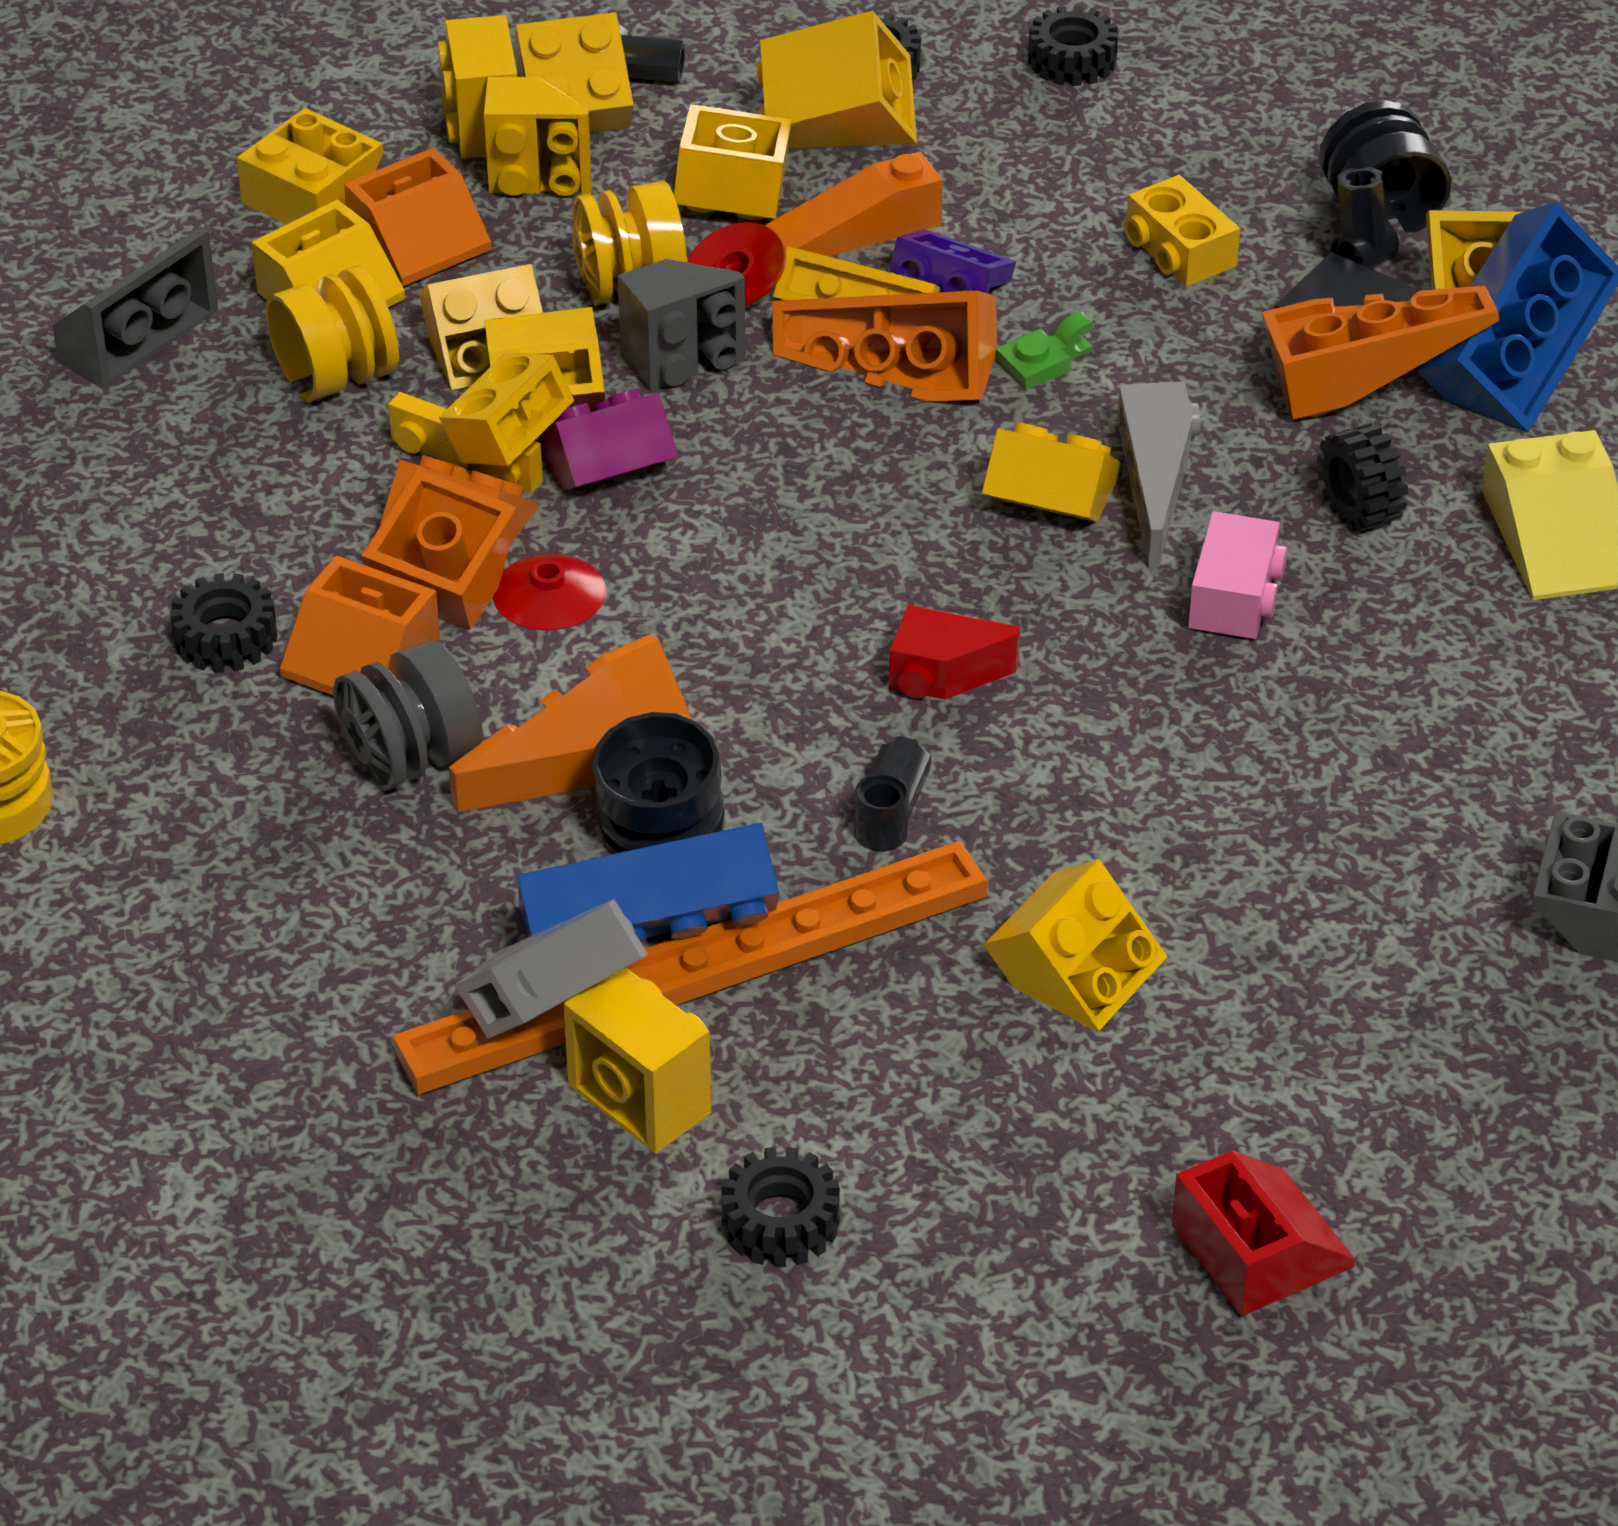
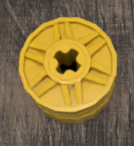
(618, 241)
(333, 332)
(24, 773)

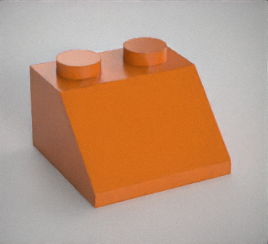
(447, 542)

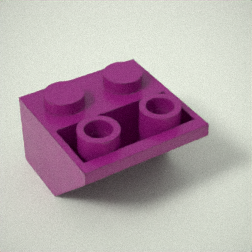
(610, 442)

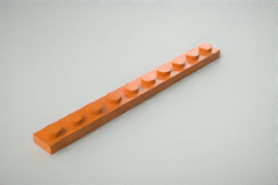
(718, 958)

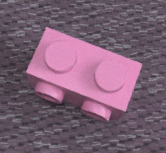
(1236, 574)

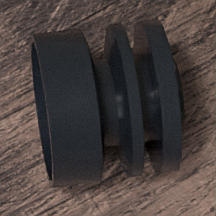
(1391, 141)
(657, 782)

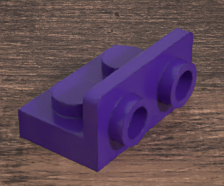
(949, 263)

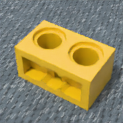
(1182, 230)
(506, 409)

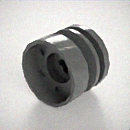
(408, 713)

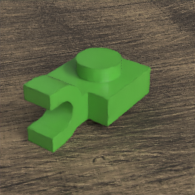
(1042, 358)

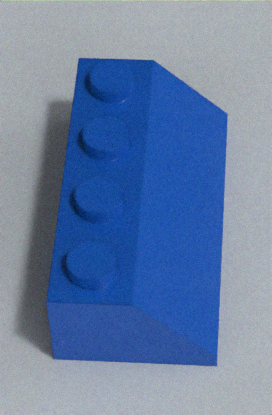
(1548, 295)
(661, 886)

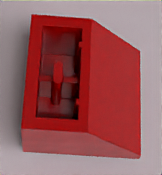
(1254, 1230)

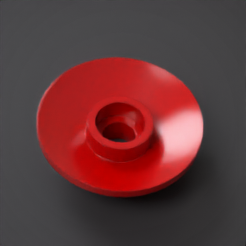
(746, 249)
(549, 592)

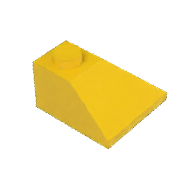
(1462, 243)

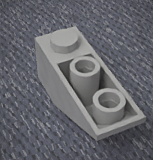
(550, 968)

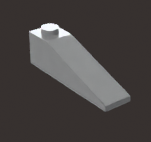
(1156, 442)

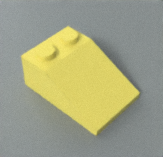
(1556, 511)

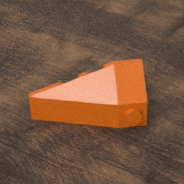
(866, 208)
(922, 341)
(1346, 352)
(558, 744)

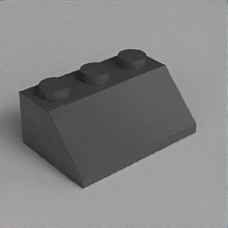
(140, 313)

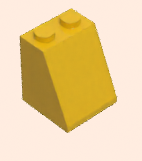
(839, 84)

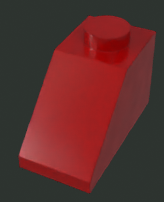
(949, 653)

